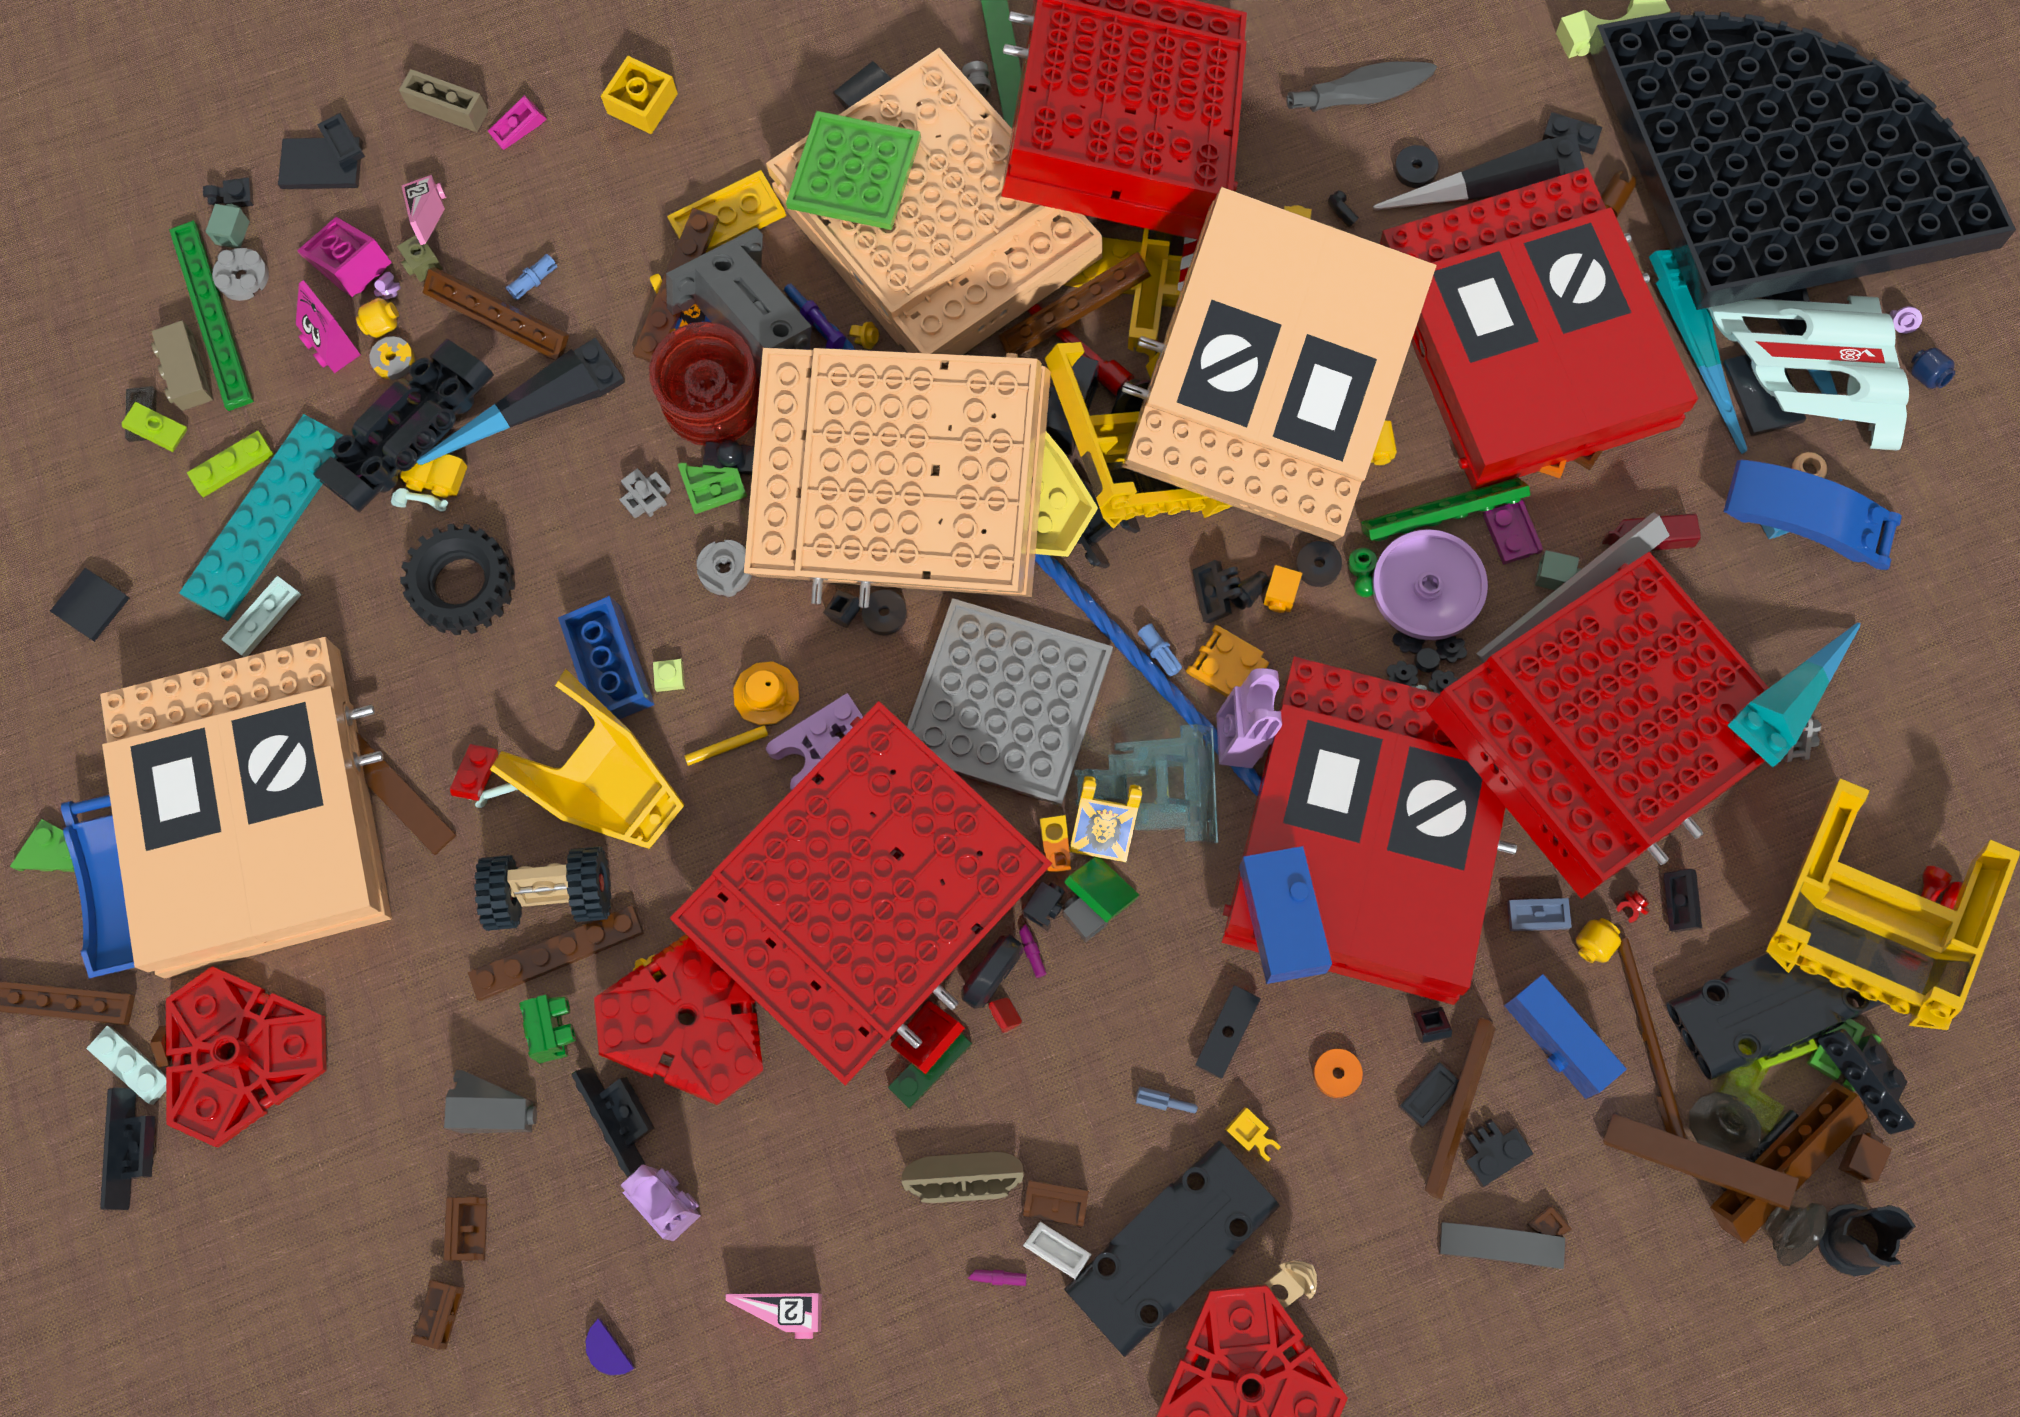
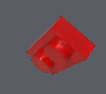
(473, 772)

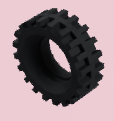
(439, 552)

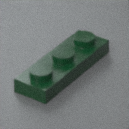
(914, 1083)

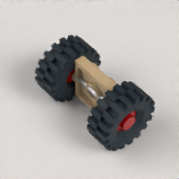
(506, 888)

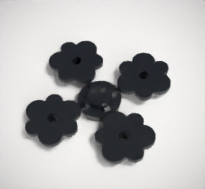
(1426, 660)

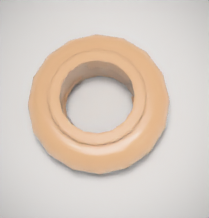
(1813, 459)

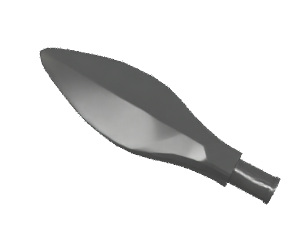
(1364, 85)

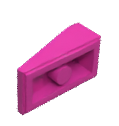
(517, 123)

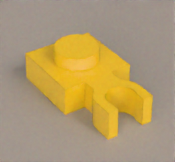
(1249, 1132)

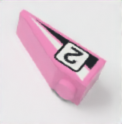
(424, 205)
(785, 1311)

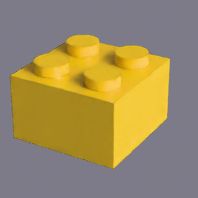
(639, 94)

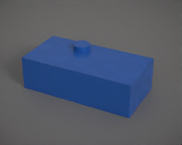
(606, 657)
(1285, 915)
(1565, 1037)

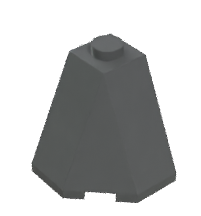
(486, 1108)

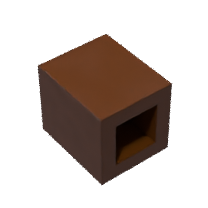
(1865, 1157)

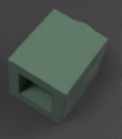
(227, 226)
(1555, 569)

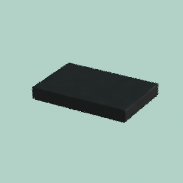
(312, 165)
(1757, 406)

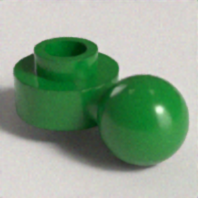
(1364, 584)

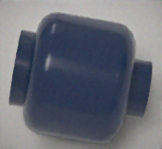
(1932, 368)

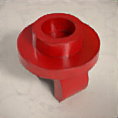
(1636, 902)

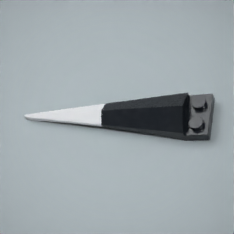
(1504, 174)

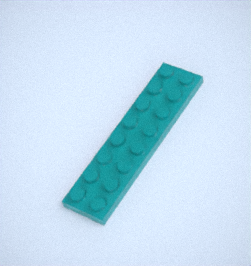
(262, 520)

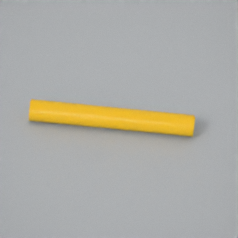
(726, 745)

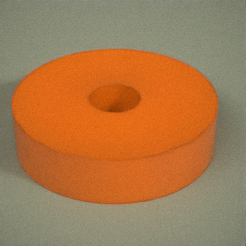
(1351, 1071)

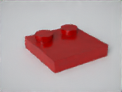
(935, 1030)

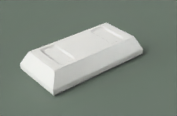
(1057, 1250)

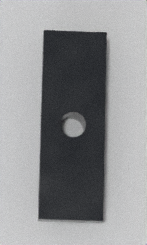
(1235, 1016)

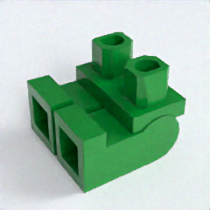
(544, 1027)

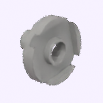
(233, 261)
(709, 572)

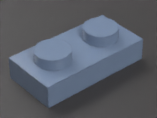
(1539, 914)

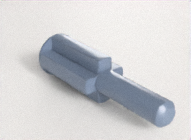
(1162, 1101)

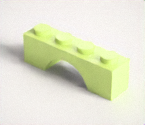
(1578, 28)

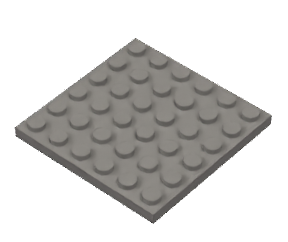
(1009, 700)

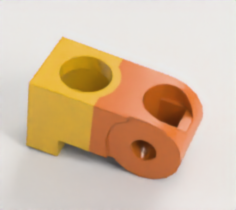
(1056, 842)

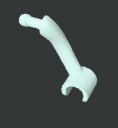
(401, 495)
(493, 792)

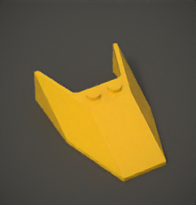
(604, 783)

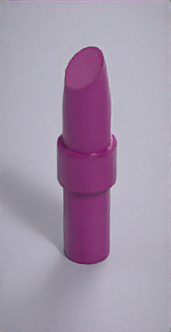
(1032, 951)
(998, 1277)

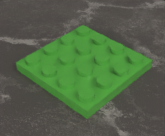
(853, 170)

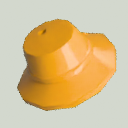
(766, 703)

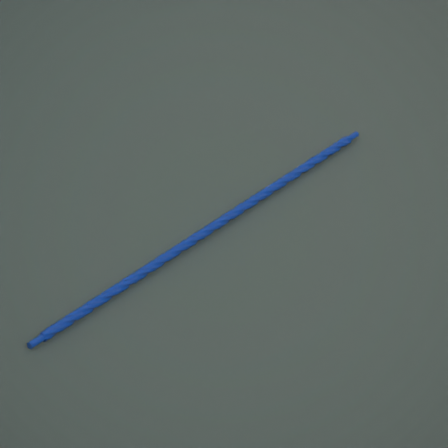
(1105, 624)

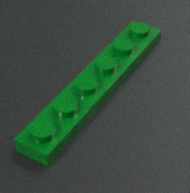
(1450, 507)

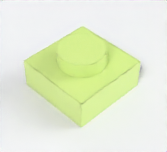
(668, 675)

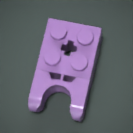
(1248, 719)
(815, 735)
(660, 1202)

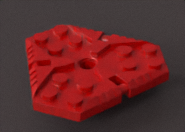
(641, 1024)
(273, 1052)
(1245, 1339)

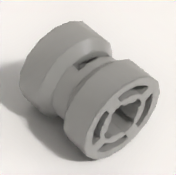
(977, 74)

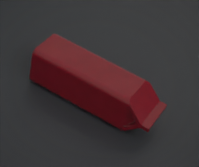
(1682, 529)

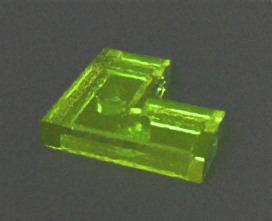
(1744, 1084)

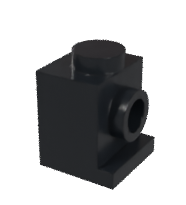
(1044, 904)

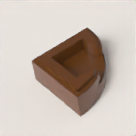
(158, 1047)
(1549, 1222)

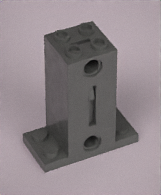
(739, 295)

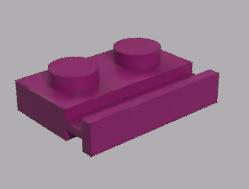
(1512, 532)

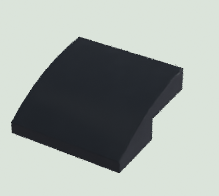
(861, 84)
(89, 604)

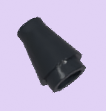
(1251, 588)

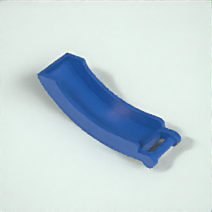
(1812, 509)
(100, 887)

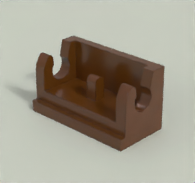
(1055, 1203)
(465, 1229)
(438, 1315)

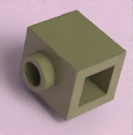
(417, 258)

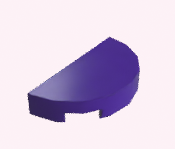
(605, 1351)

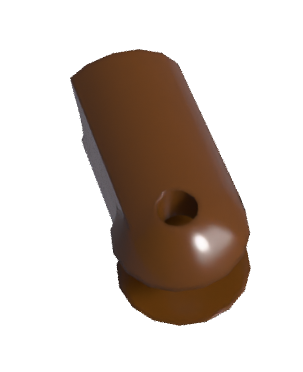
(1618, 192)

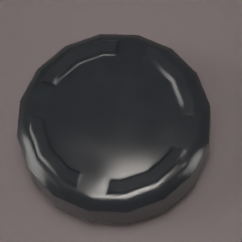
(992, 971)

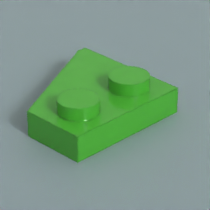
(711, 486)
(44, 850)

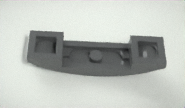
(1502, 1245)

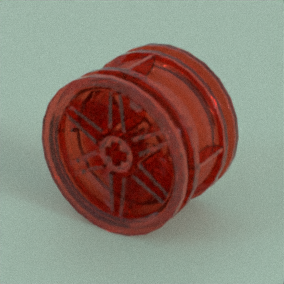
(696, 348)

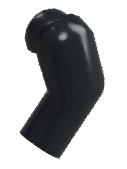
(1336, 202)

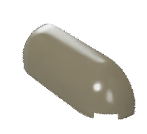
(963, 1177)

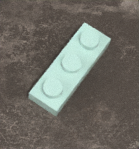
(261, 617)
(129, 1064)

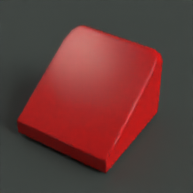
(1004, 1014)

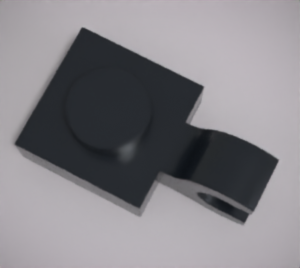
(234, 191)

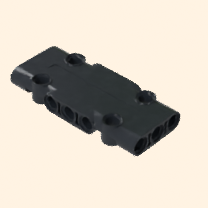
(403, 424)
(1762, 1010)
(1172, 1247)

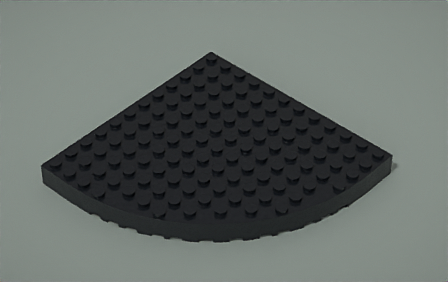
(1788, 156)

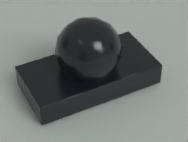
(729, 455)

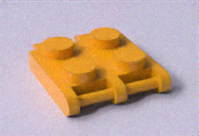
(1227, 662)

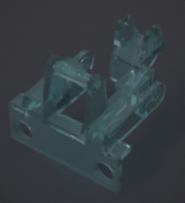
(1160, 754)

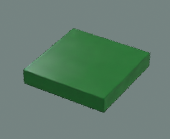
(1101, 888)

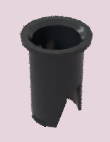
(1853, 1256)

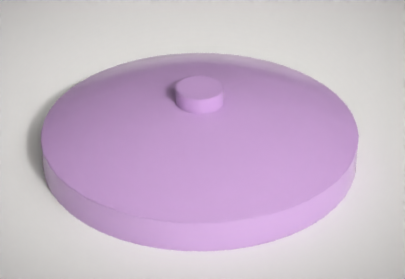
(1429, 584)

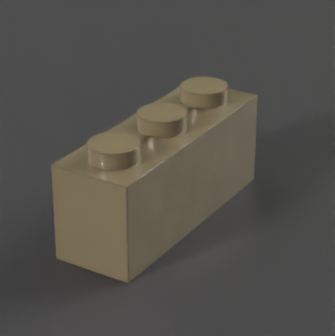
(443, 100)
(181, 366)

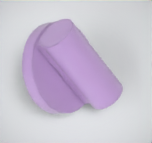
(386, 287)
(1906, 319)

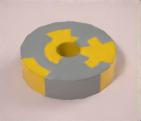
(384, 350)

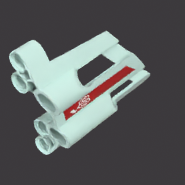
(1837, 338)

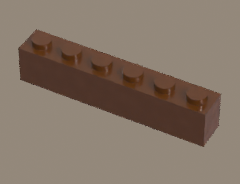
(1795, 1153)

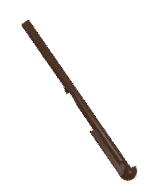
(1667, 1100)

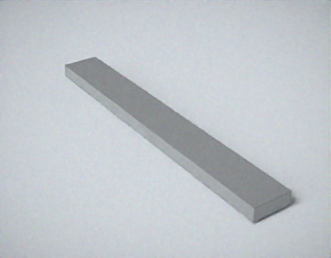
(1627, 549)

